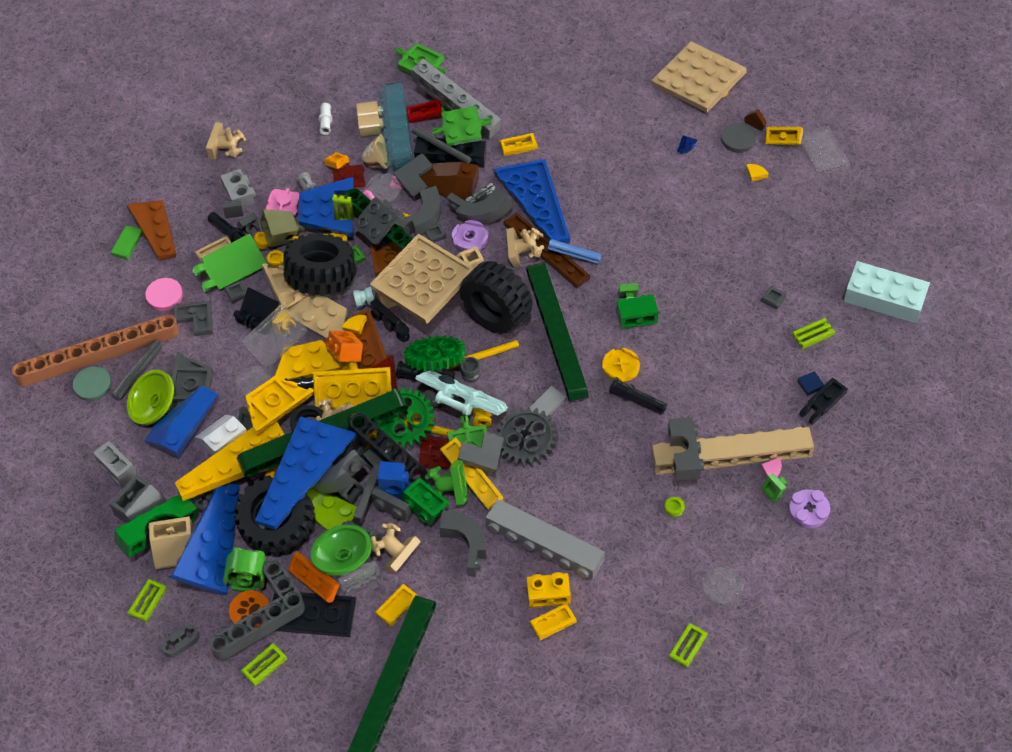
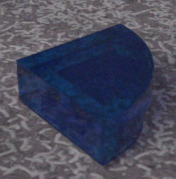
(686, 144)

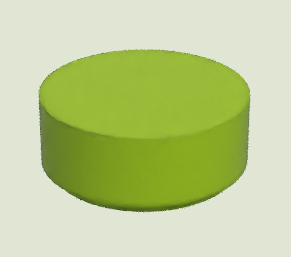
(674, 506)

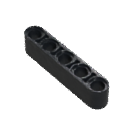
(382, 438)

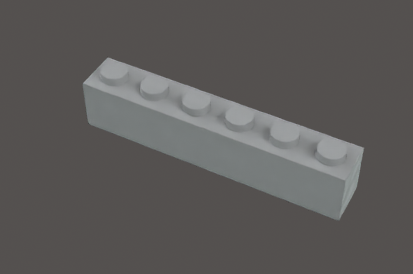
(545, 539)

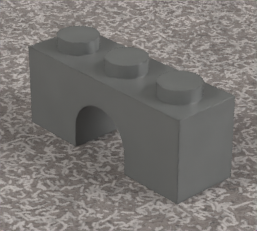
(683, 433)

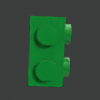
(637, 311)

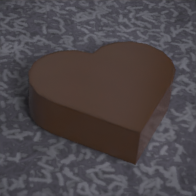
(755, 120)

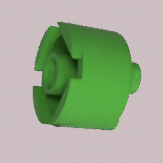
(245, 569)

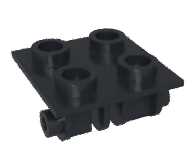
(255, 308)

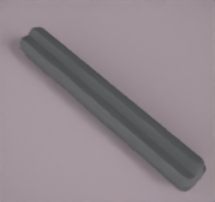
(136, 370)

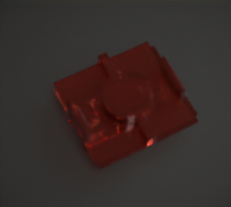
(347, 171)
(431, 455)

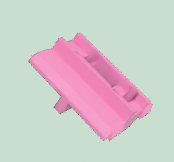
(283, 200)

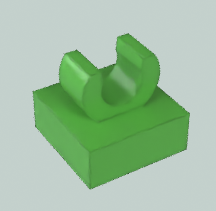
(628, 290)
(774, 487)

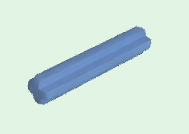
(574, 251)

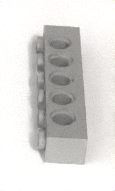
(452, 95)

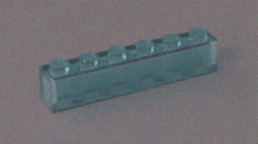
(397, 125)

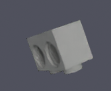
(237, 188)
(115, 464)

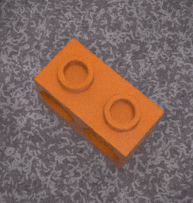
(344, 346)

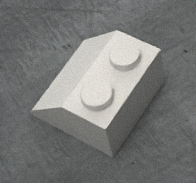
(220, 434)

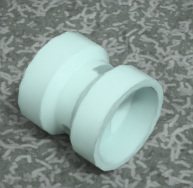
(363, 297)

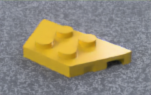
(306, 359)
(273, 401)

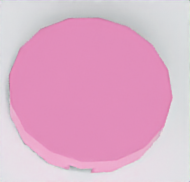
(164, 294)

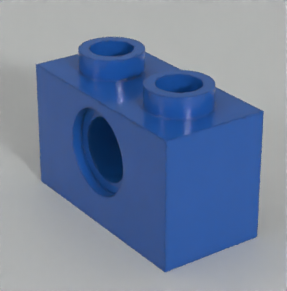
(393, 478)

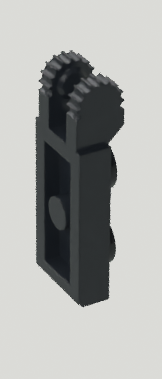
(390, 320)
(824, 399)

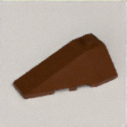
(453, 178)

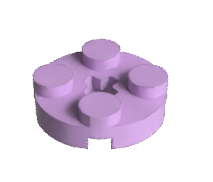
(471, 227)
(803, 516)

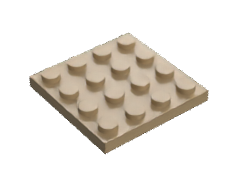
(698, 76)
(422, 278)

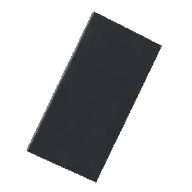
(322, 617)

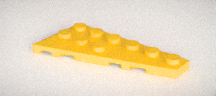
(223, 466)

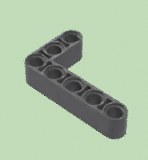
(263, 615)

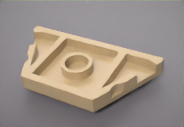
(281, 289)
(319, 314)

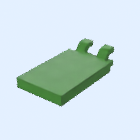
(230, 263)

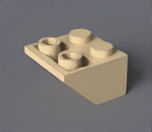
(169, 540)

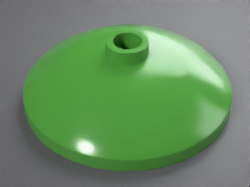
(341, 550)

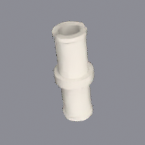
(325, 118)

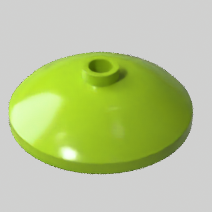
(150, 397)

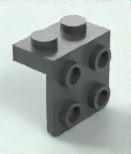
(378, 220)
(391, 504)

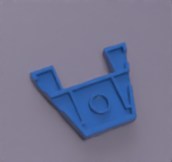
(317, 207)

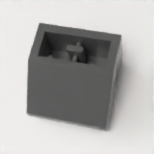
(135, 499)

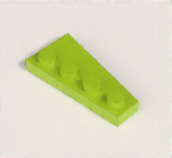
(333, 511)

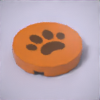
(246, 604)

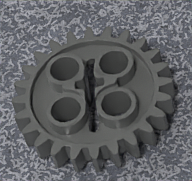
(543, 441)

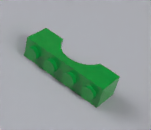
(132, 535)

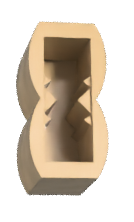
(369, 118)

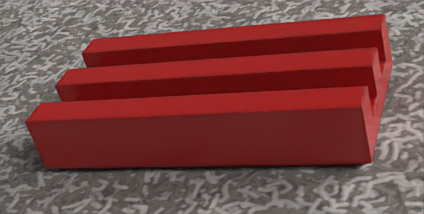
(424, 111)

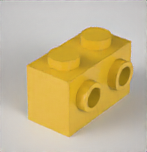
(548, 590)

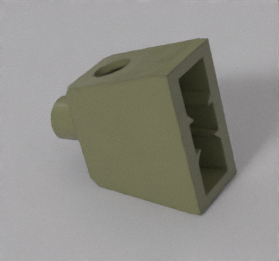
(279, 227)

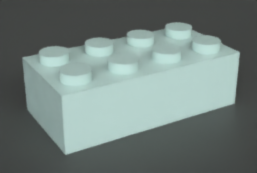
(886, 292)

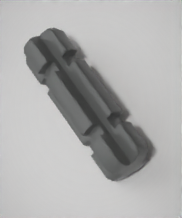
(481, 193)

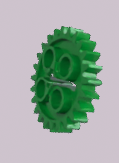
(434, 353)
(418, 409)

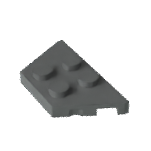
(187, 378)

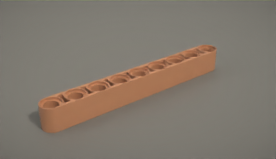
(95, 350)

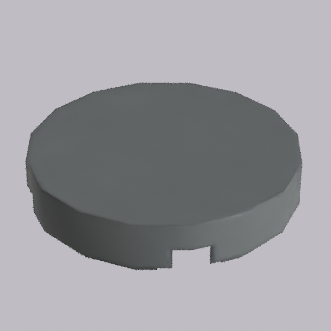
(738, 137)

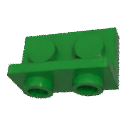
(424, 501)

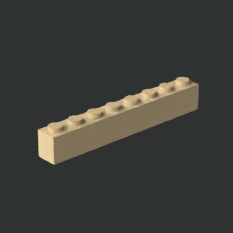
(740, 449)

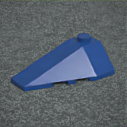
(179, 426)

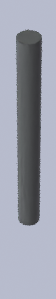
(441, 145)

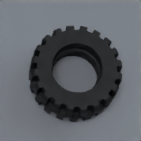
(318, 264)
(496, 297)
(276, 540)

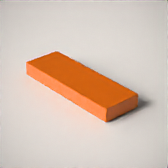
(317, 581)

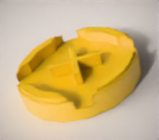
(621, 364)

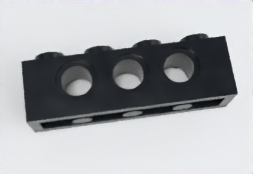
(476, 150)

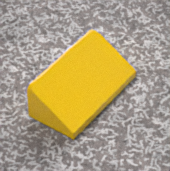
(784, 135)

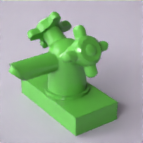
(454, 482)

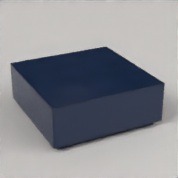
(810, 383)

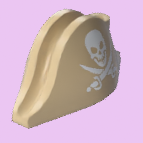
(376, 154)

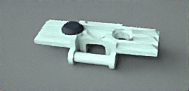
(450, 388)

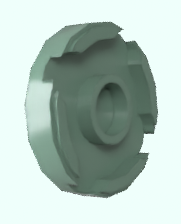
(92, 383)

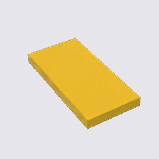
(351, 385)

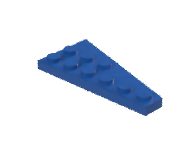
(535, 193)
(302, 465)
(210, 543)

